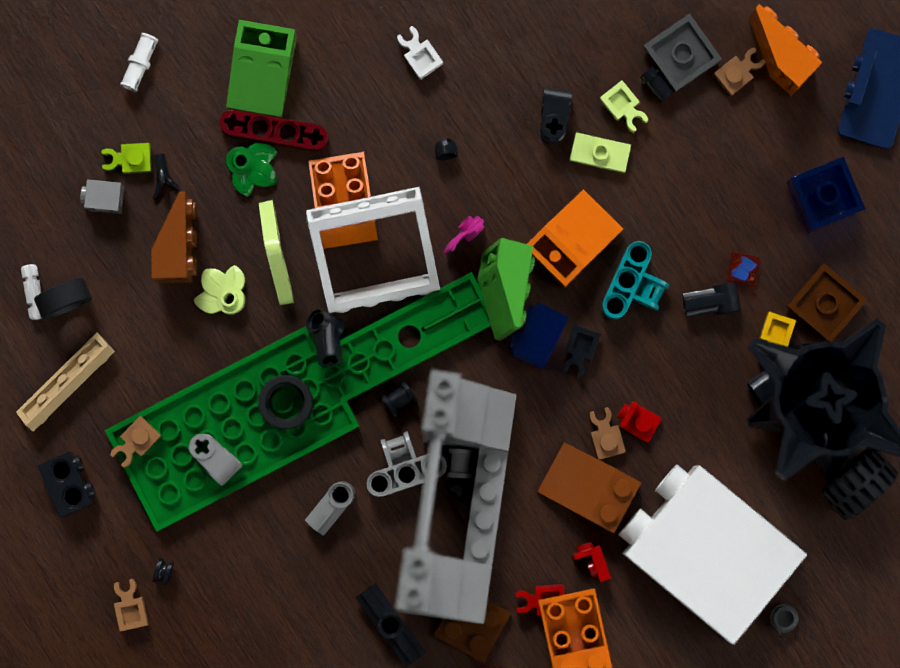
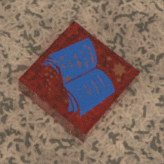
(743, 268)

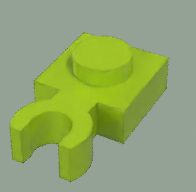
(133, 158)

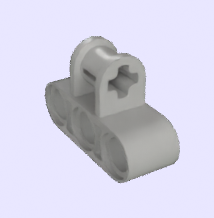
(396, 461)

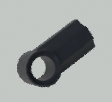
(718, 300)
(327, 334)

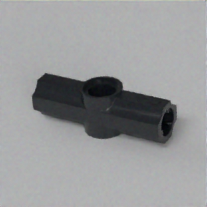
(401, 641)

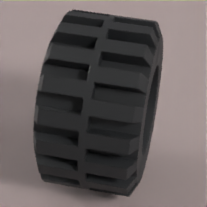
(859, 483)

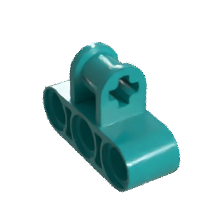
(641, 287)

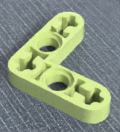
(274, 252)

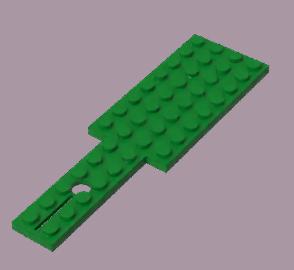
(226, 403)

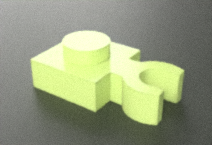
(621, 103)

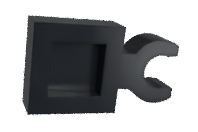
(581, 346)

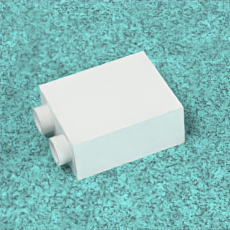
(710, 551)

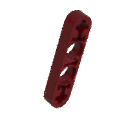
(274, 127)

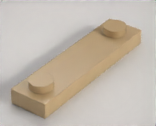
(65, 382)

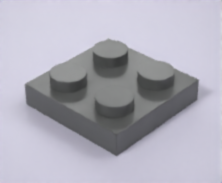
(682, 53)

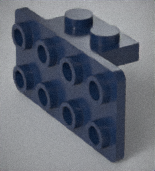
(874, 93)

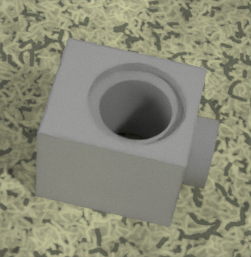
(103, 196)

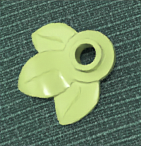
(218, 288)

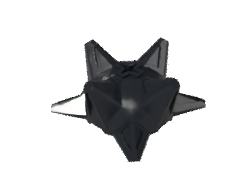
(826, 401)

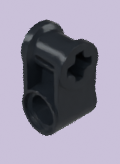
(555, 110)

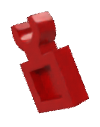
(541, 592)

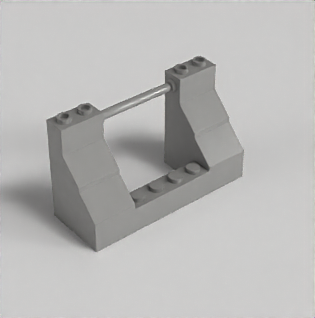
(469, 418)

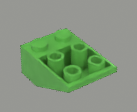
(261, 68)
(505, 284)

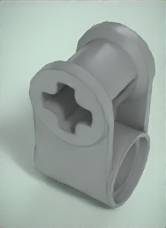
(218, 461)

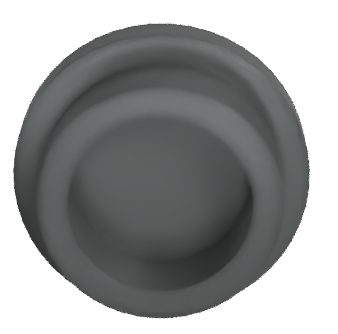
(783, 618)

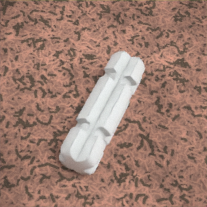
(32, 289)

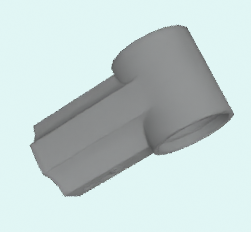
(329, 509)

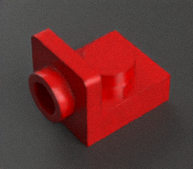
(638, 421)
(597, 564)

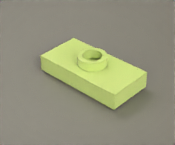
(600, 152)

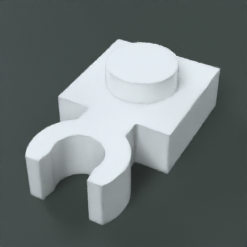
(421, 56)

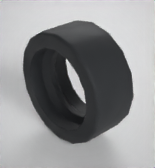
(62, 298)
(285, 380)

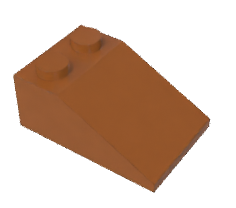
(589, 487)

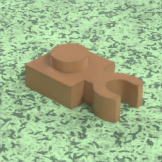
(736, 73)
(138, 439)
(607, 439)
(131, 611)

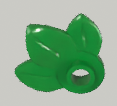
(255, 169)

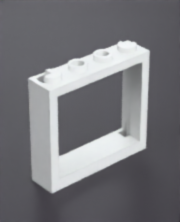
(366, 210)

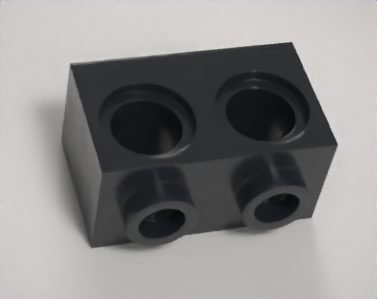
(60, 488)

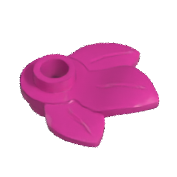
(469, 230)

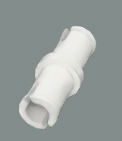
(139, 62)

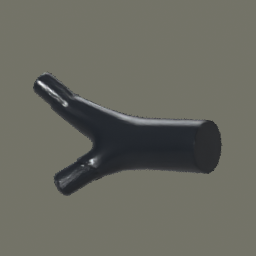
(162, 175)

